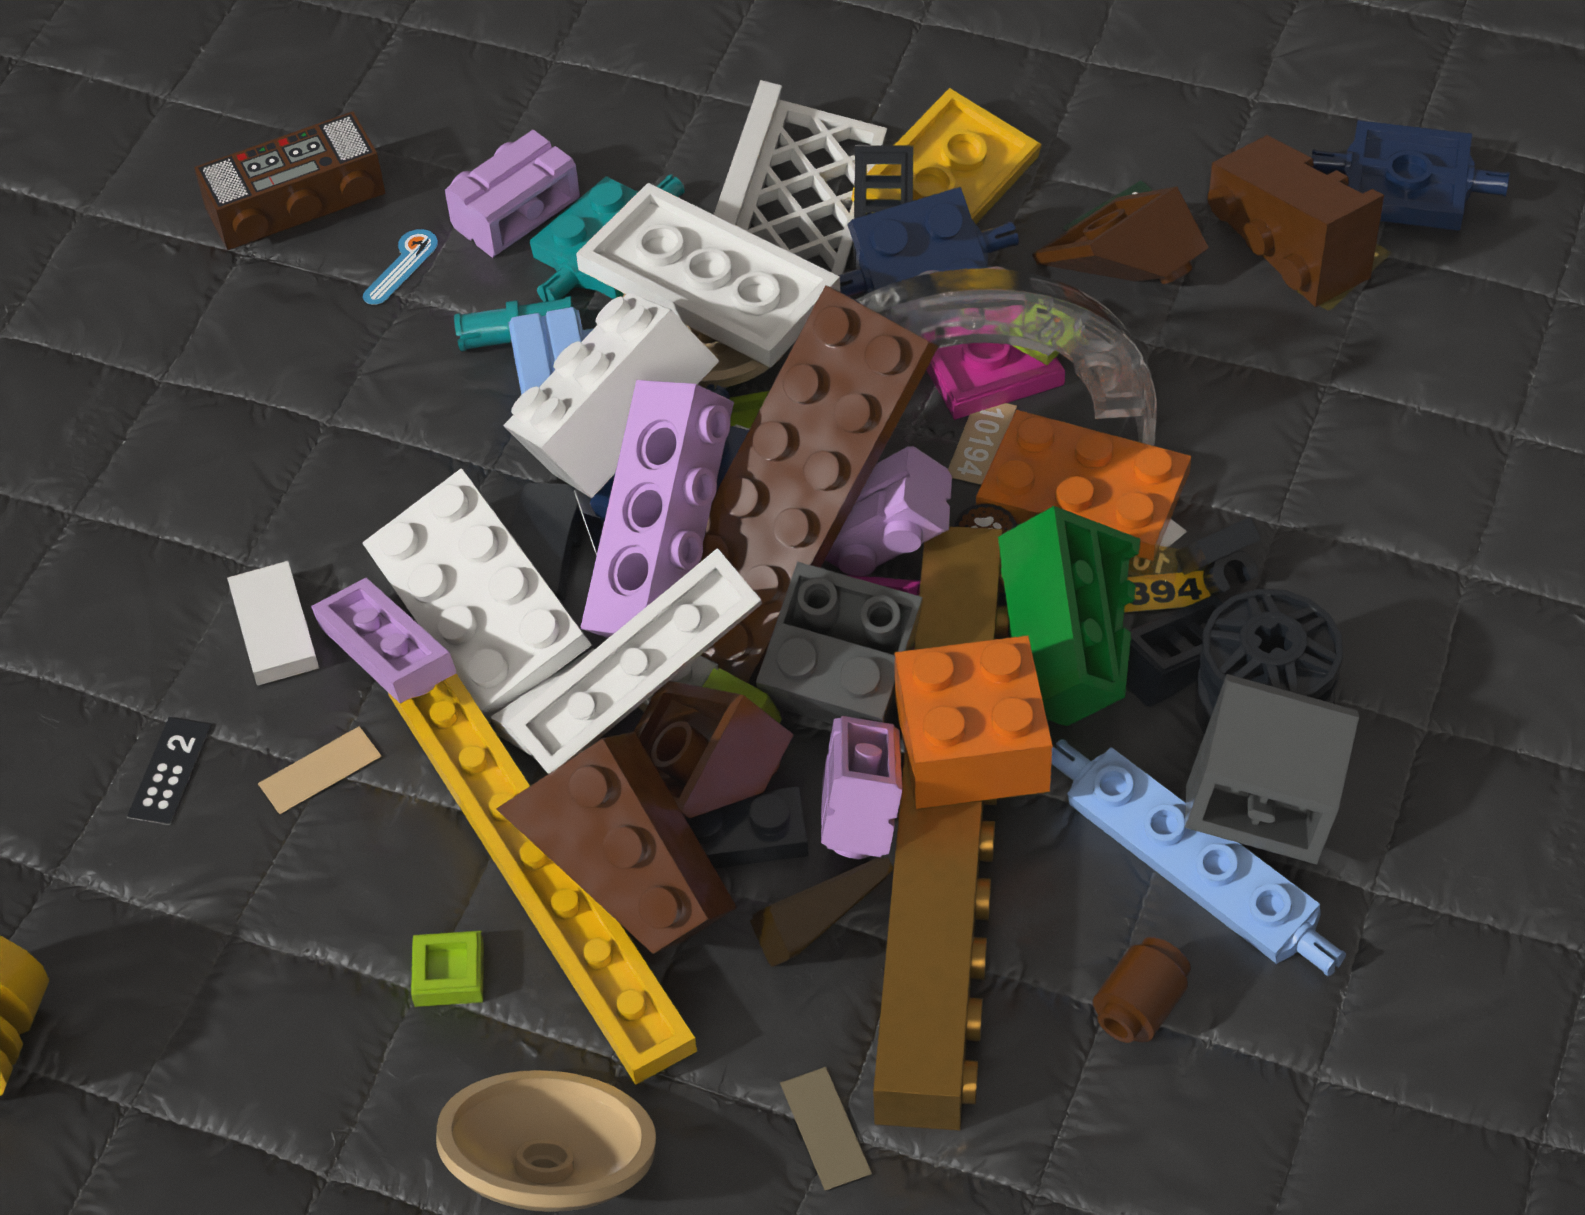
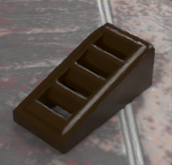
(800, 919)

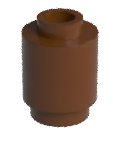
(1142, 990)

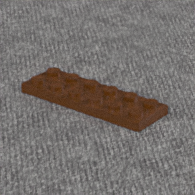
(809, 458)

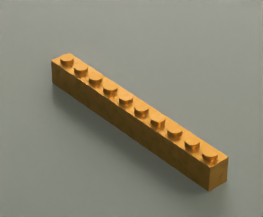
(935, 878)

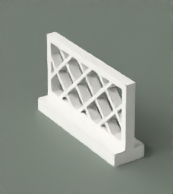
(759, 152)
(635, 662)

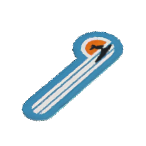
(415, 249)

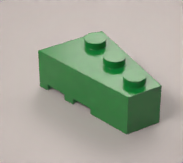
(1070, 598)

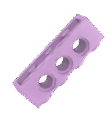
(657, 499)

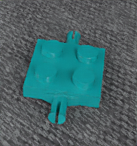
(575, 227)

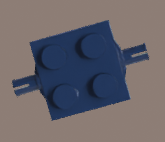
(1418, 170)
(918, 239)

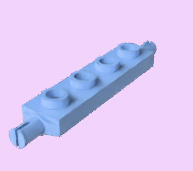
(1207, 868)

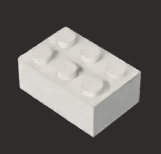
(584, 405)

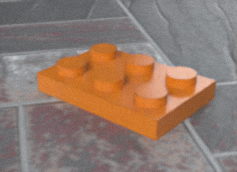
(1087, 474)

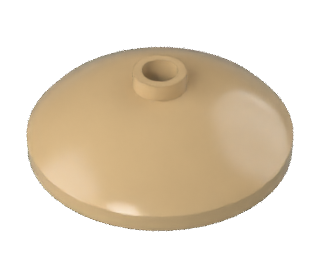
(545, 1140)

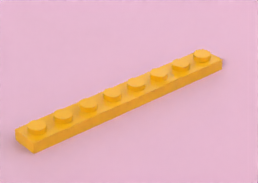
(578, 931)

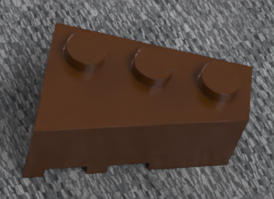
(1298, 217)
(623, 842)

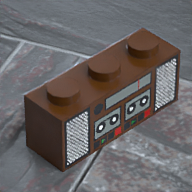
(290, 180)

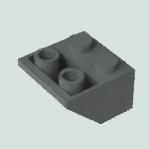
(838, 646)
(1271, 769)

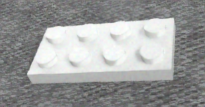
(707, 273)
(476, 593)

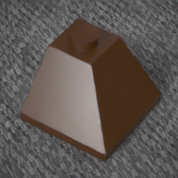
(1131, 239)
(710, 745)

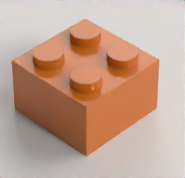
(972, 722)

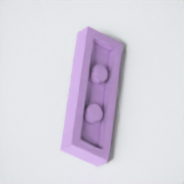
(384, 640)

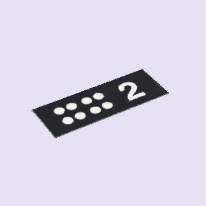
(169, 770)

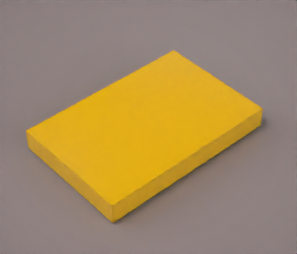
(962, 148)

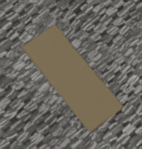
(825, 1128)

